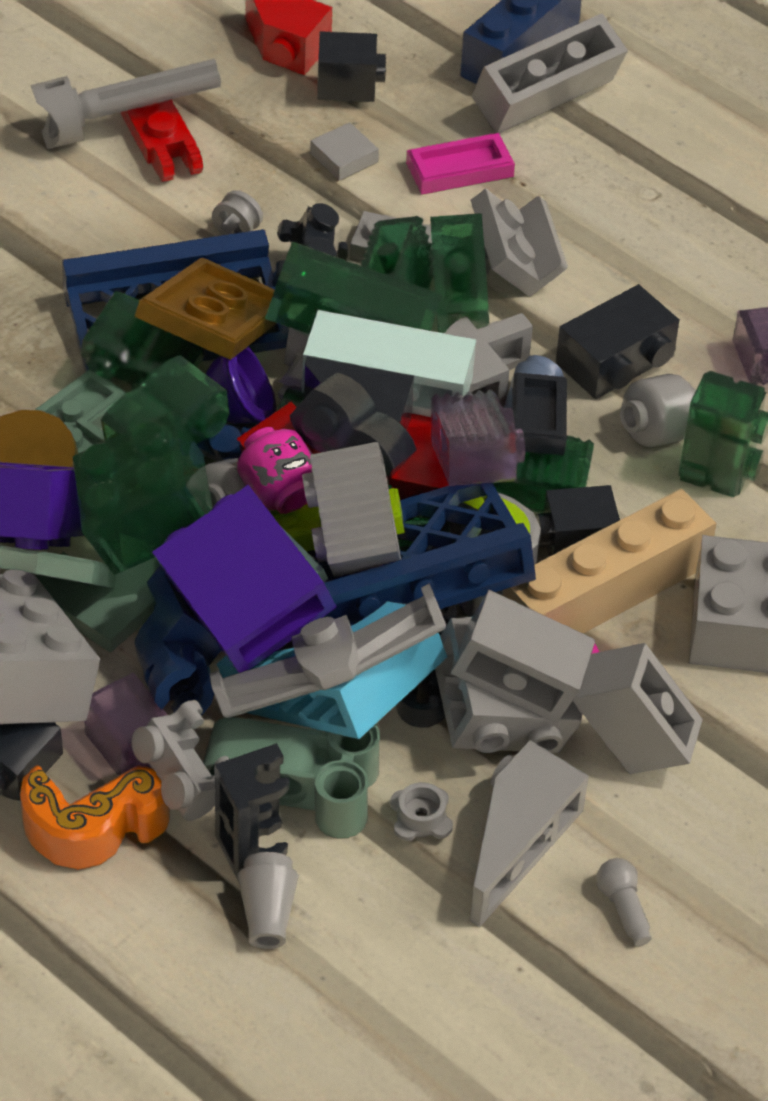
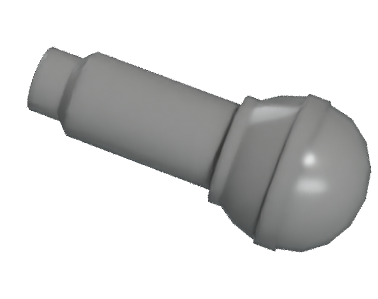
(619, 882)

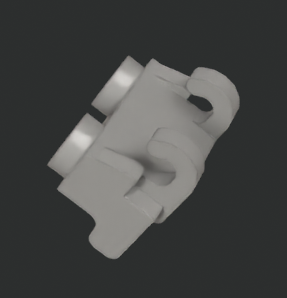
(169, 749)

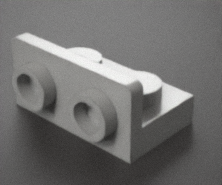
(520, 241)

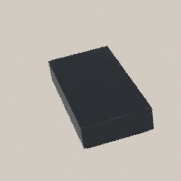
(541, 412)

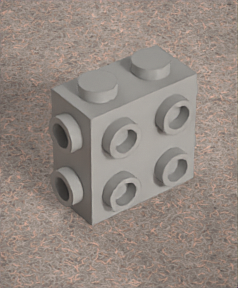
(488, 721)

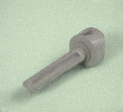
(69, 109)

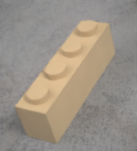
(618, 564)

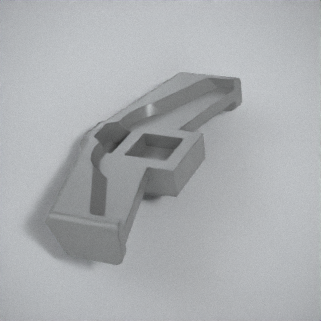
(329, 656)

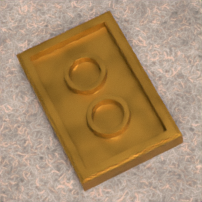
(210, 308)

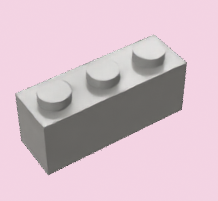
(549, 73)

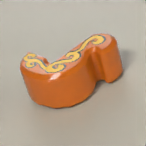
(96, 824)

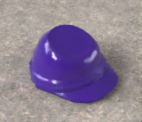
(247, 387)

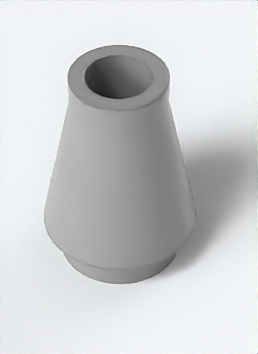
(267, 897)

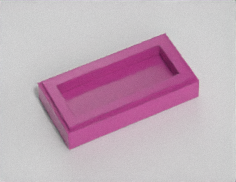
(460, 163)

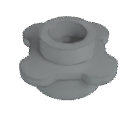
(424, 799)

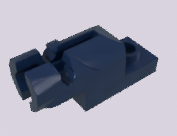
(175, 649)

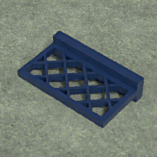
(146, 268)
(460, 566)

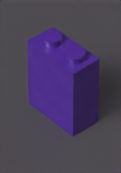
(244, 579)

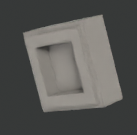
(344, 151)

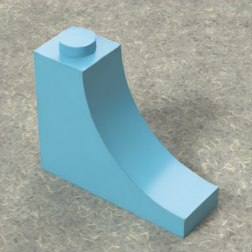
(360, 702)

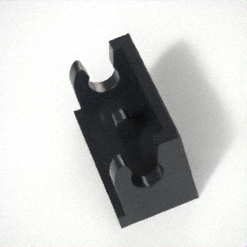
(248, 803)

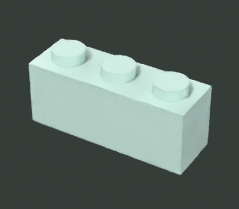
(435, 359)

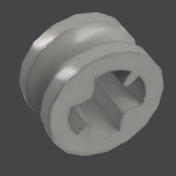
(237, 213)

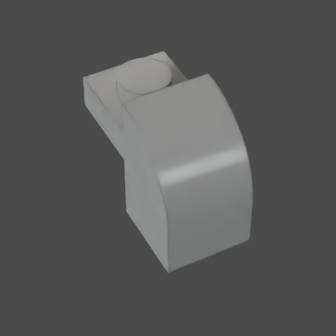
(497, 351)

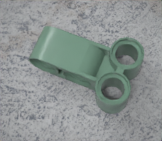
(323, 768)

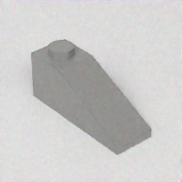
(529, 810)

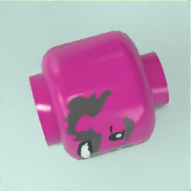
(275, 468)

